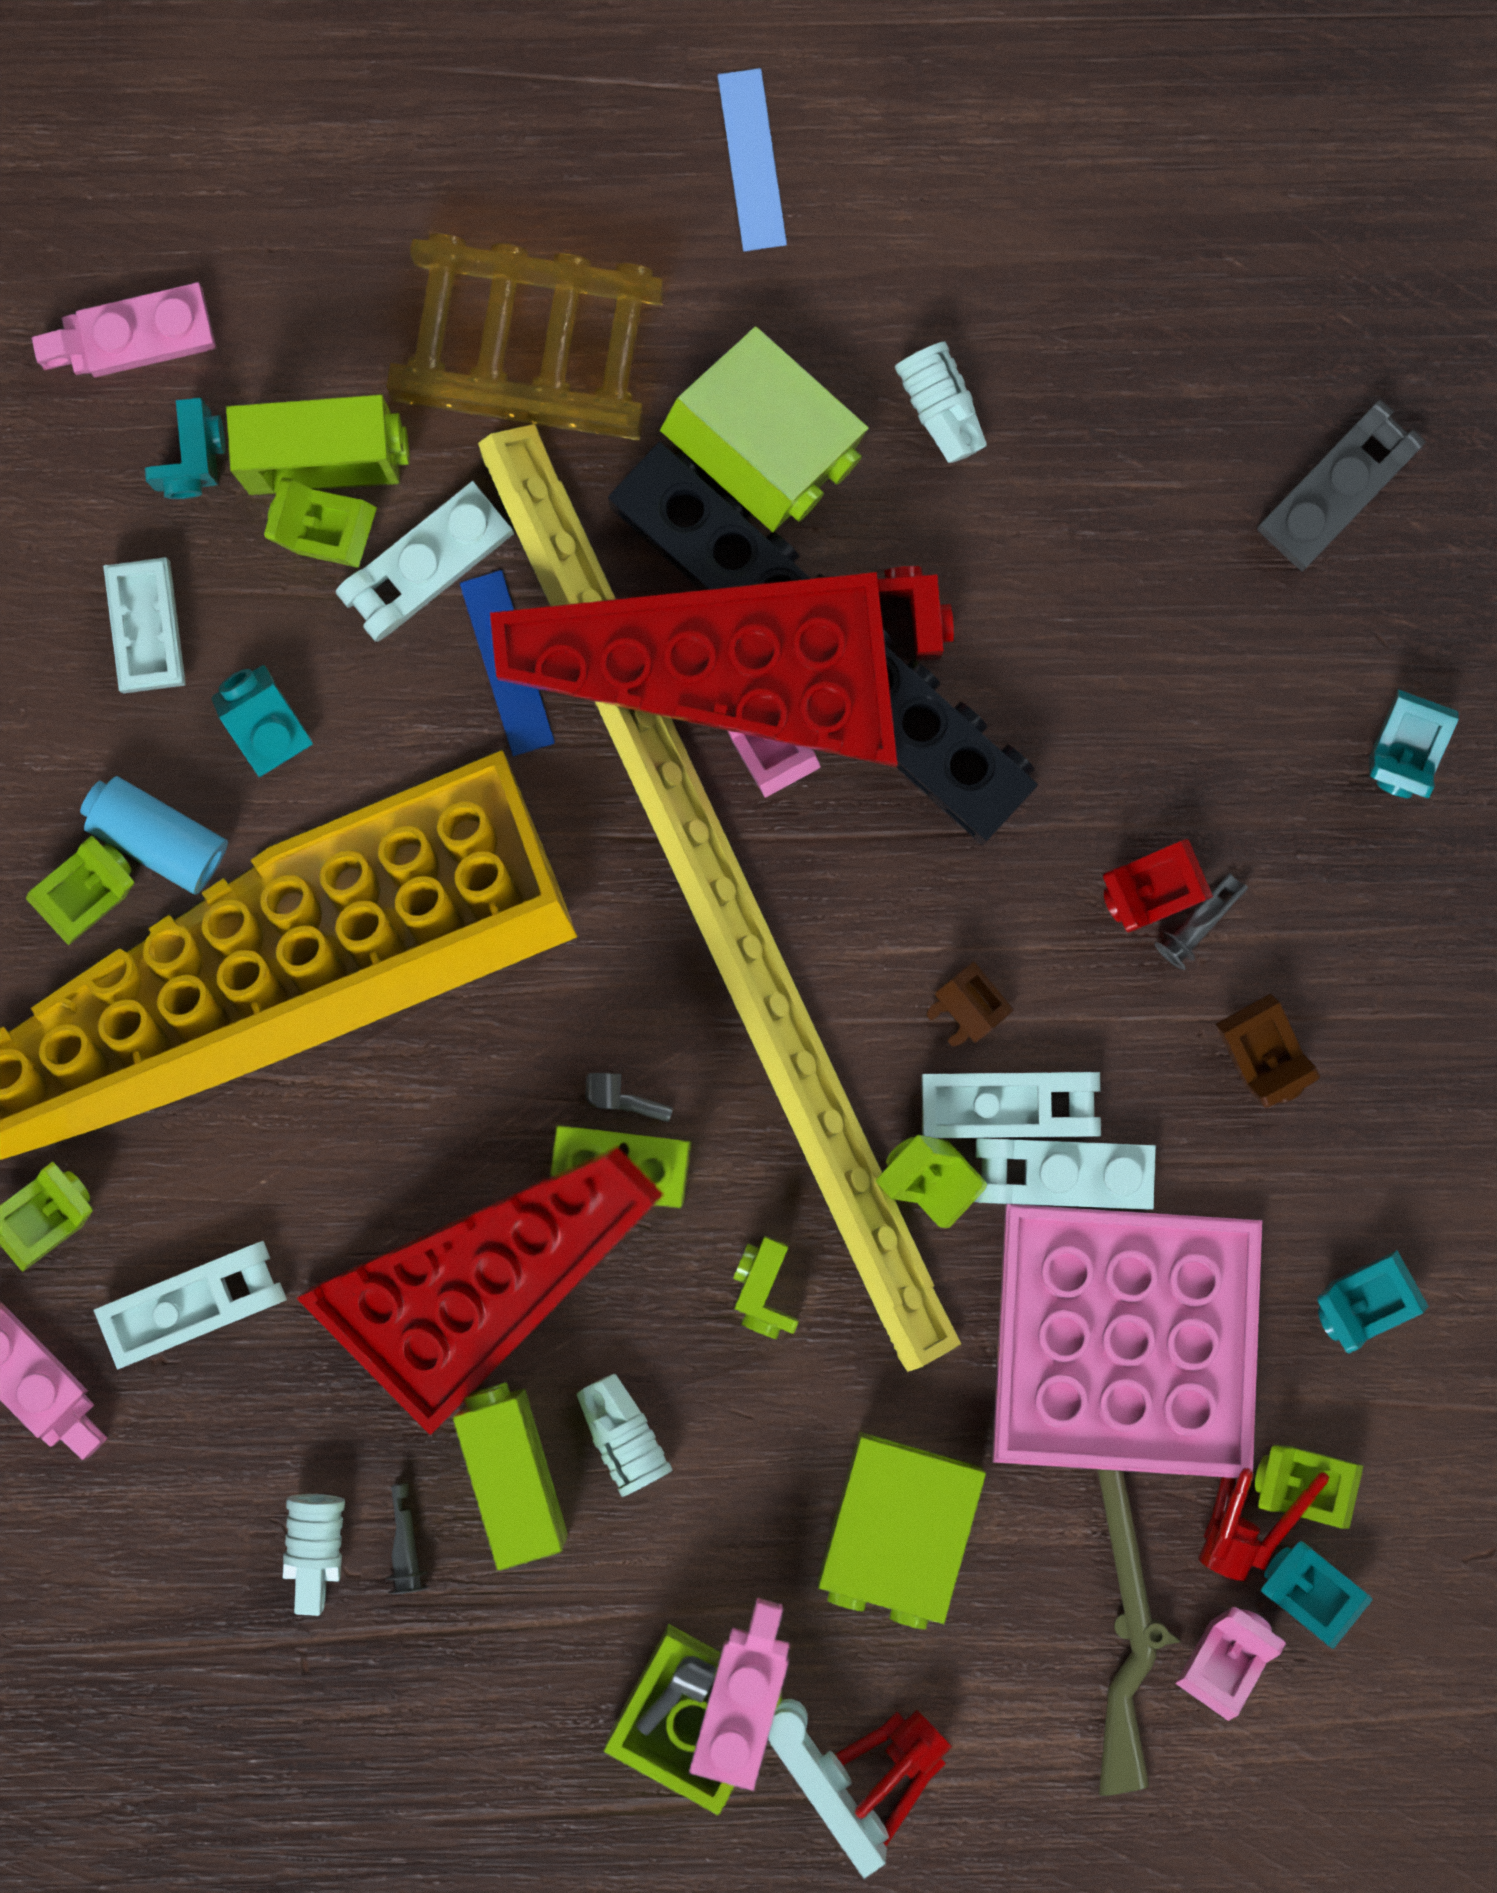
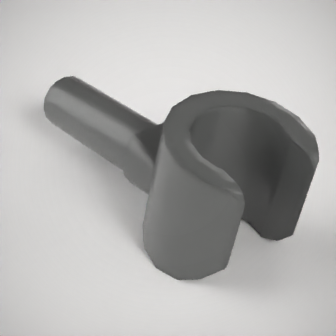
(604, 1092)
(690, 1678)

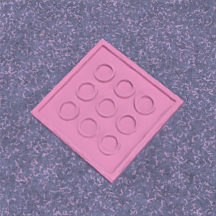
(1127, 1341)

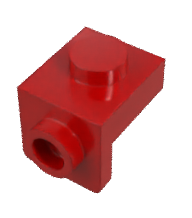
(930, 620)
(1155, 886)

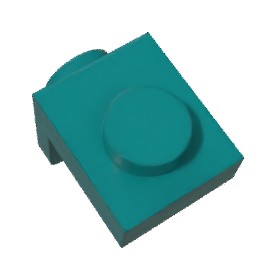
(200, 439)
(260, 719)
(1411, 745)
(1369, 1301)
(1314, 1593)

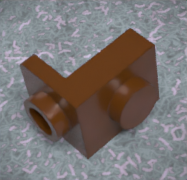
(1267, 1052)

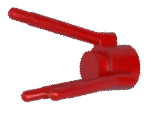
(1232, 1540)
(915, 1750)

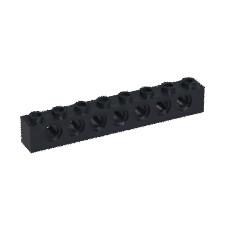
(669, 476)

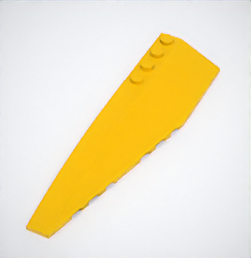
(291, 956)

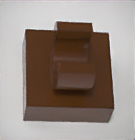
(972, 1003)

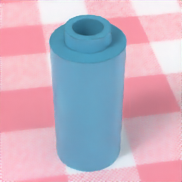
(153, 833)

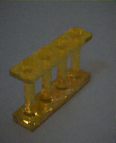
(549, 397)

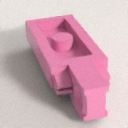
(129, 333)
(43, 1390)
(743, 1701)

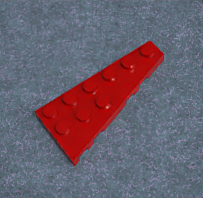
(752, 659)
(465, 1296)

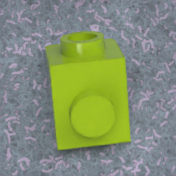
(319, 523)
(82, 889)
(933, 1176)
(43, 1215)
(758, 1271)
(1290, 1471)

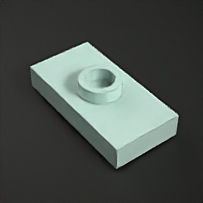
(144, 625)

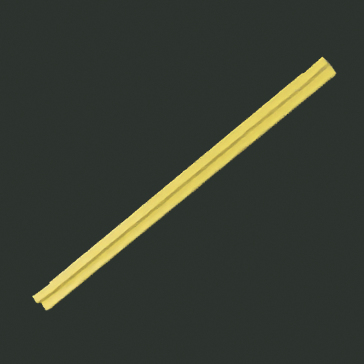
(733, 927)

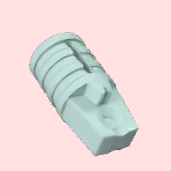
(942, 401)
(622, 1435)
(313, 1548)

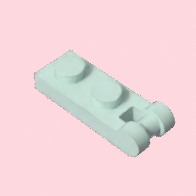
(426, 560)
(1008, 1105)
(1069, 1173)
(187, 1306)
(824, 1784)

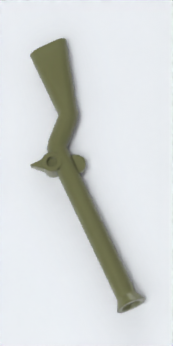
(1122, 1756)

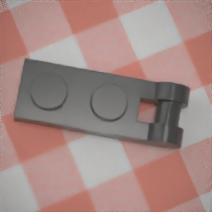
(1339, 487)

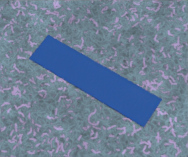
(518, 705)

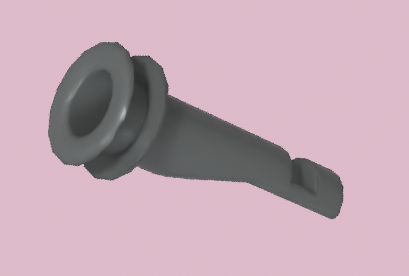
(1199, 923)
(404, 1553)

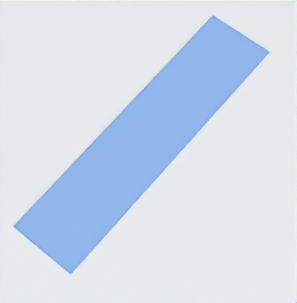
(752, 159)

